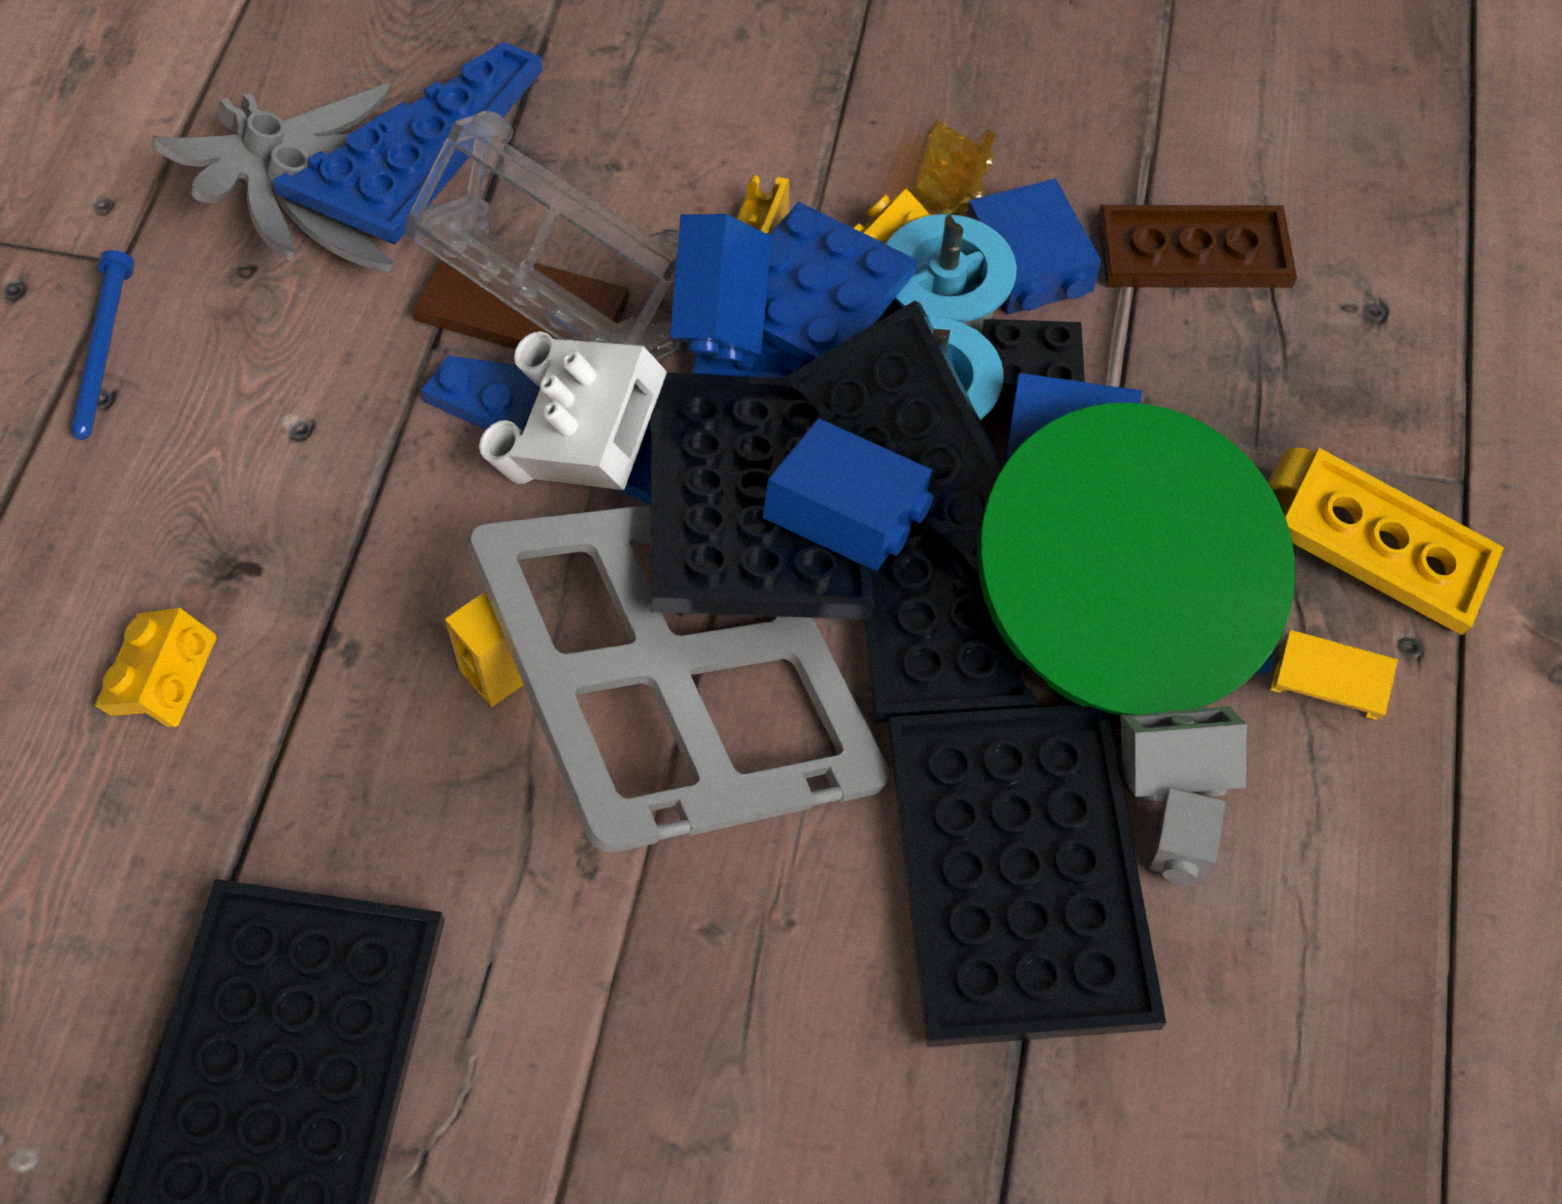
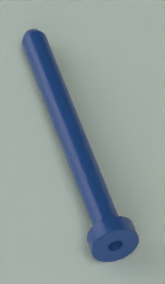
(115, 267)

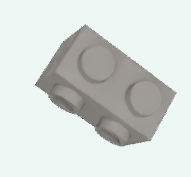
(1184, 751)

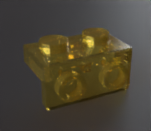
(951, 169)

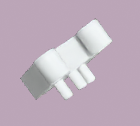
(586, 414)

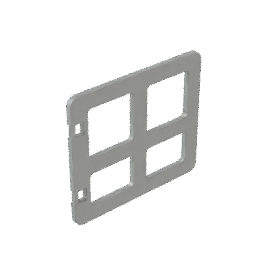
(665, 664)

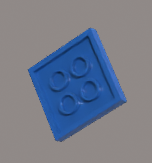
(827, 282)

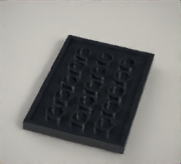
(709, 478)
(1022, 876)
(283, 1051)

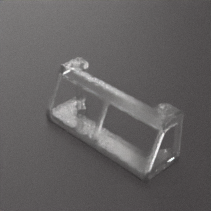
(460, 232)

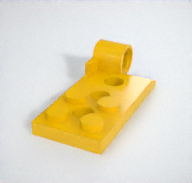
(1316, 481)

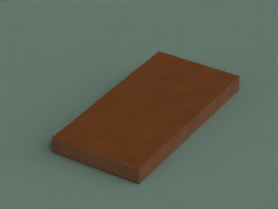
(1196, 246)
(467, 308)

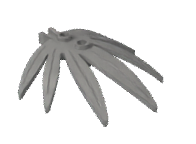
(267, 148)

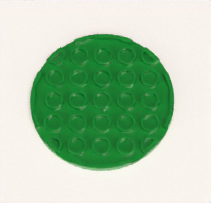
(1136, 560)

